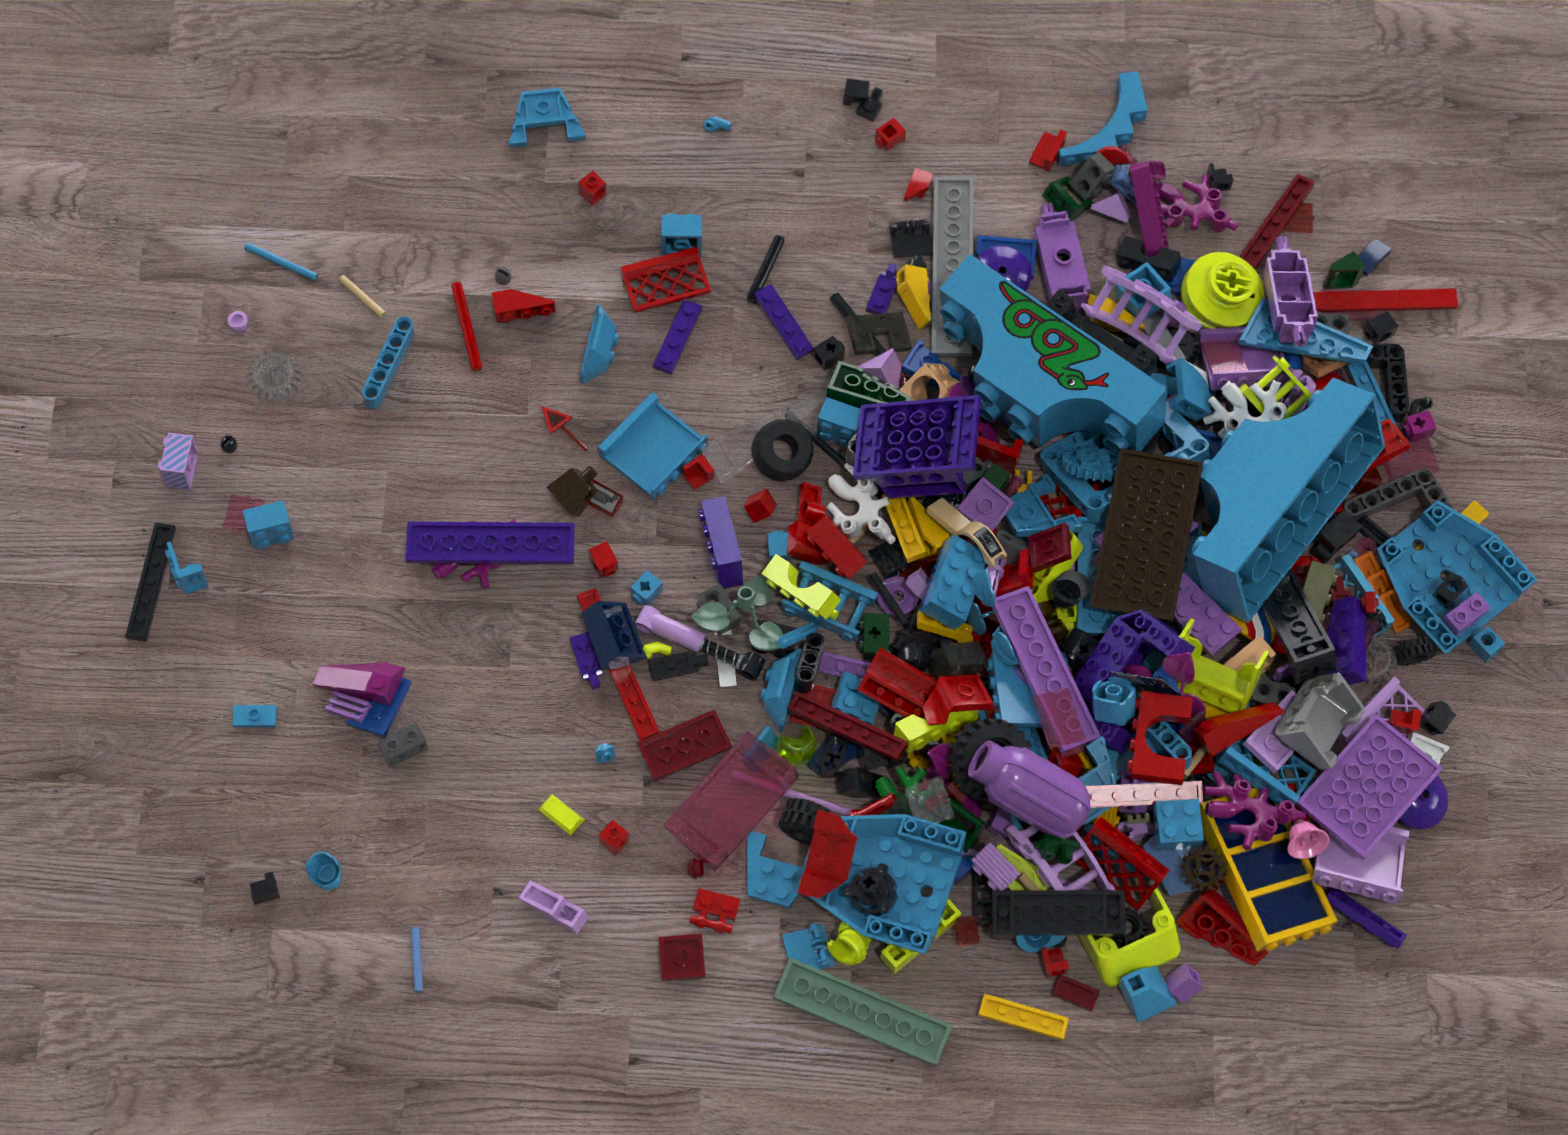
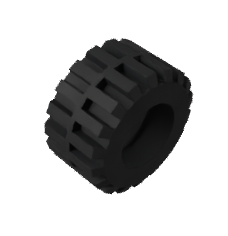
(799, 819)

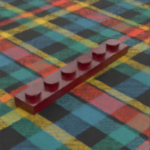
(1277, 220)
(847, 726)

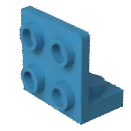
(189, 578)

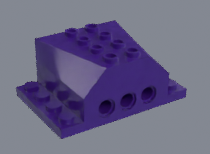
(918, 445)

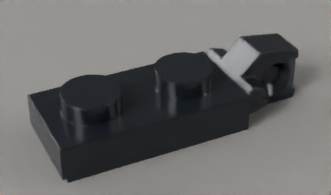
(677, 665)

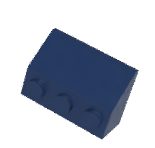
(613, 634)

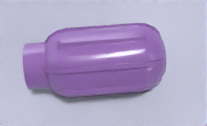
(1031, 788)

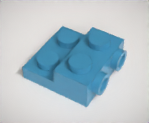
(852, 701)

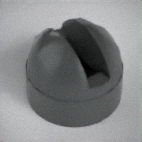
(500, 278)

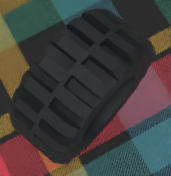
(969, 742)

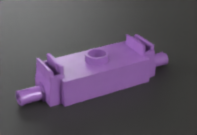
(1058, 236)
(1289, 279)

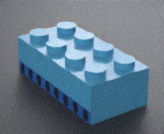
(950, 584)

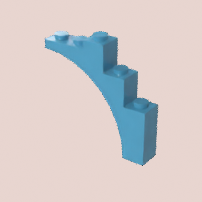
(1119, 130)

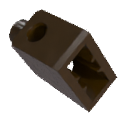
(574, 489)

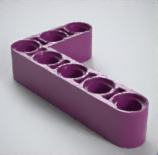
(1149, 206)

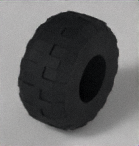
(795, 436)

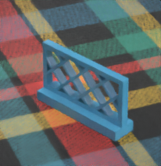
(1260, 776)

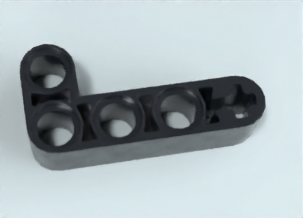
(1392, 382)

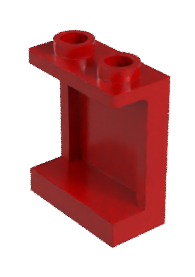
(1001, 455)
(1016, 575)

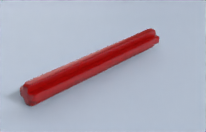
(466, 326)

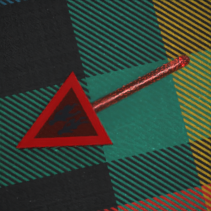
(557, 420)

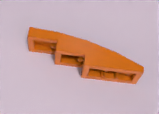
(1383, 588)

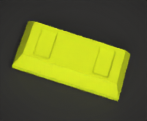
(561, 814)

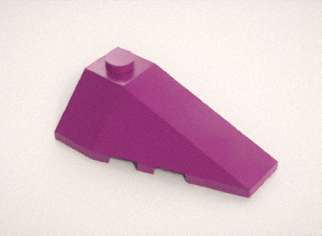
(365, 681)

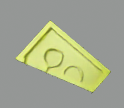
(1023, 866)

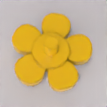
(917, 759)

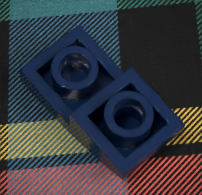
(1373, 254)

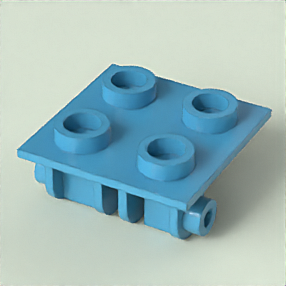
(809, 946)

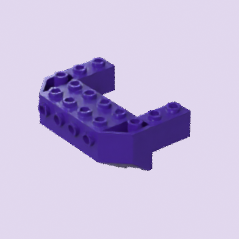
(1125, 644)

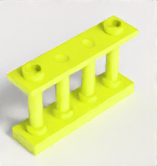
(1282, 365)

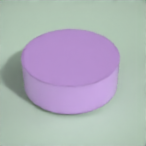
(238, 321)

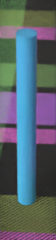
(281, 261)

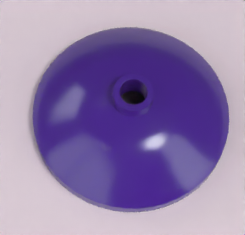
(1012, 260)
(1429, 810)

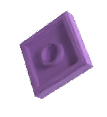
(985, 504)

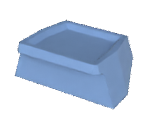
(1173, 882)

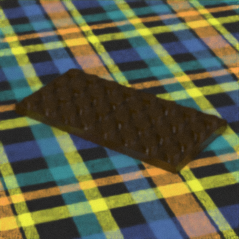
(1146, 534)

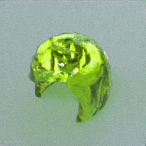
(798, 750)

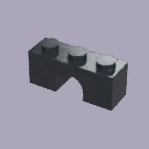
(1131, 256)

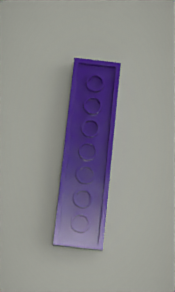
(490, 542)

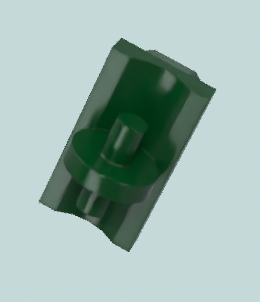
(1052, 845)

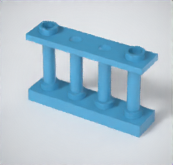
(846, 590)

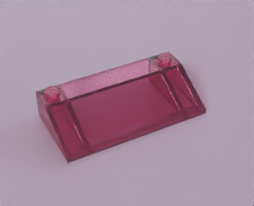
(732, 800)

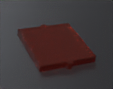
(1302, 220)

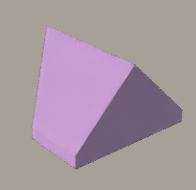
(1114, 206)
(885, 367)

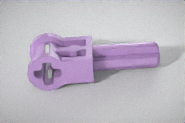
(1137, 831)

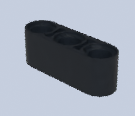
(809, 670)

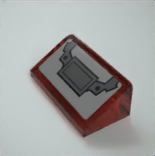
(606, 499)

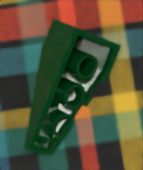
(857, 388)

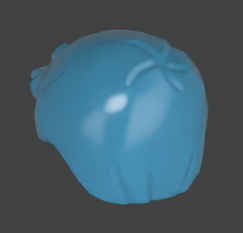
(324, 870)

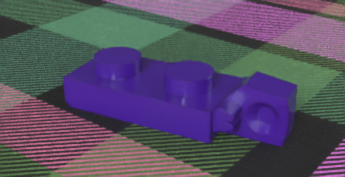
(883, 291)
(586, 659)

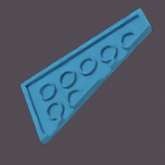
(1322, 342)

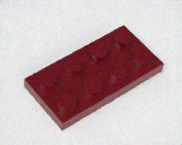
(684, 745)

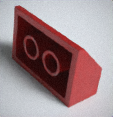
(836, 546)

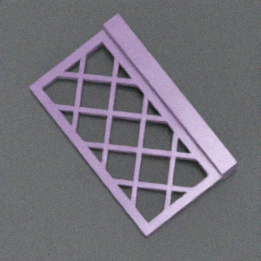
(1375, 704)

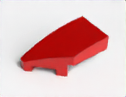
(918, 184)

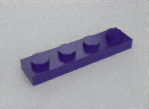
(783, 322)
(677, 336)
(1358, 913)

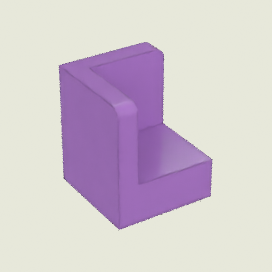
(1184, 983)

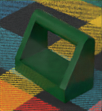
(1063, 201)
(1350, 271)
(972, 837)

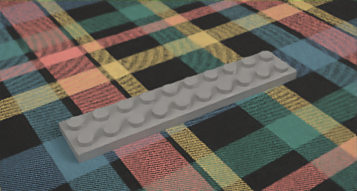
(950, 247)

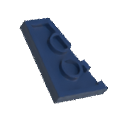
(815, 763)

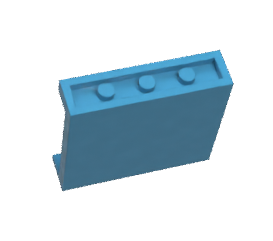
(651, 447)
(1011, 696)

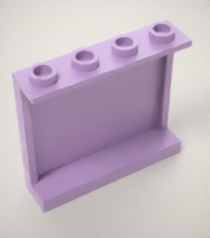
(1373, 877)

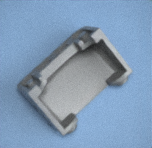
(1318, 717)

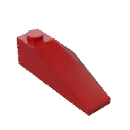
(1227, 729)
(1218, 923)

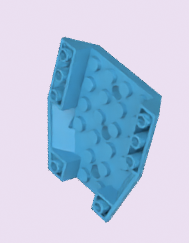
(1456, 546)
(917, 857)

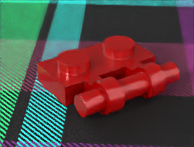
(717, 905)

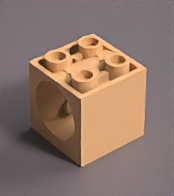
(917, 384)

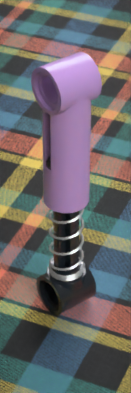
(652, 621)

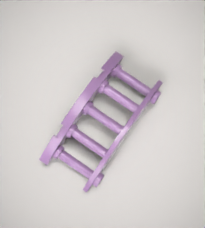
(1152, 298)
(1048, 873)

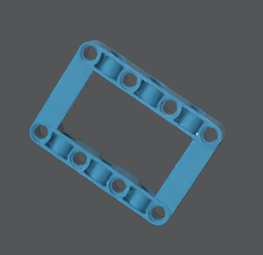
(1093, 503)

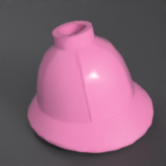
(1306, 840)

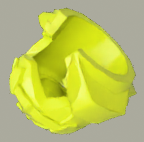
(849, 946)

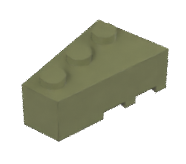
(1317, 586)

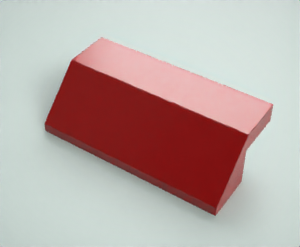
(897, 684)

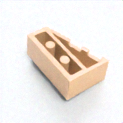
(1252, 654)

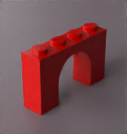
(1145, 763)

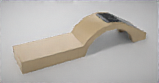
(959, 525)

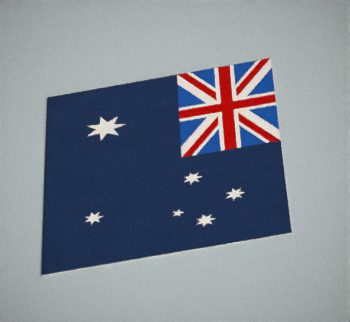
(1148, 684)

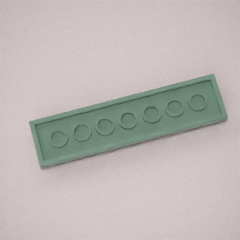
(862, 1012)

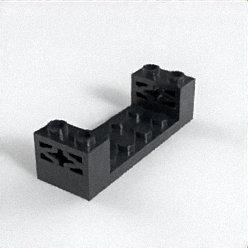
(1141, 357)
(1300, 630)
(1059, 913)

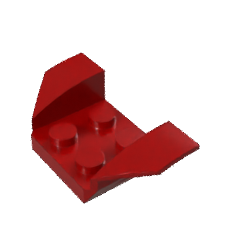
(954, 695)
(828, 856)

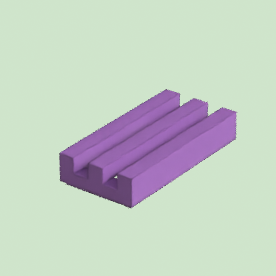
(340, 696)

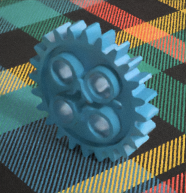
(1091, 463)

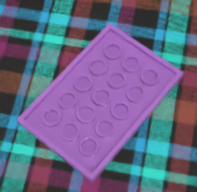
(1369, 786)

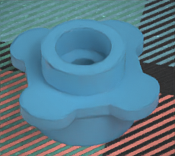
(604, 753)

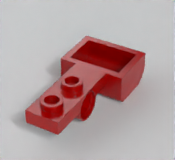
(809, 511)

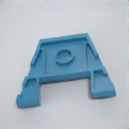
(541, 109)
(1030, 514)
(1100, 774)
(768, 878)

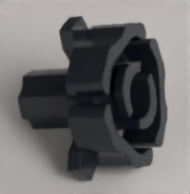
(876, 880)

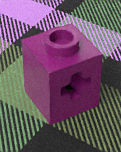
(1419, 426)

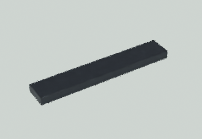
(150, 583)

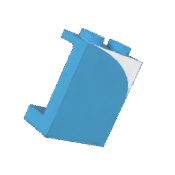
(1191, 390)

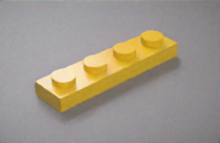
(905, 529)
(1023, 1017)

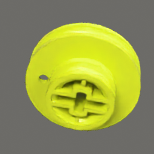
(1220, 290)

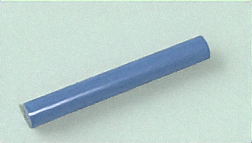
(417, 962)

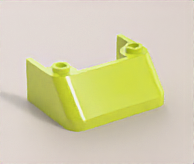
(1219, 683)
(1146, 952)

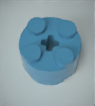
(1114, 701)

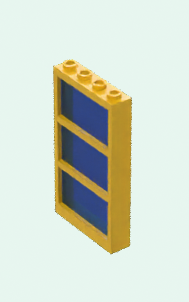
(1267, 883)

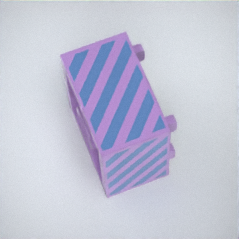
(178, 461)

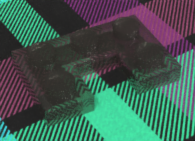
(863, 327)

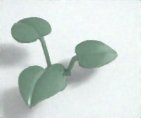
(755, 592)

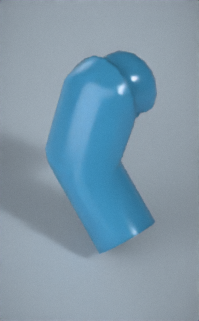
(715, 123)

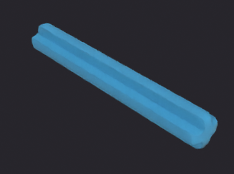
(797, 635)

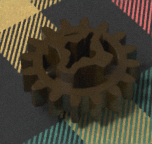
(1208, 876)

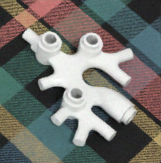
(1240, 412)
(868, 507)

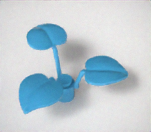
(1000, 644)

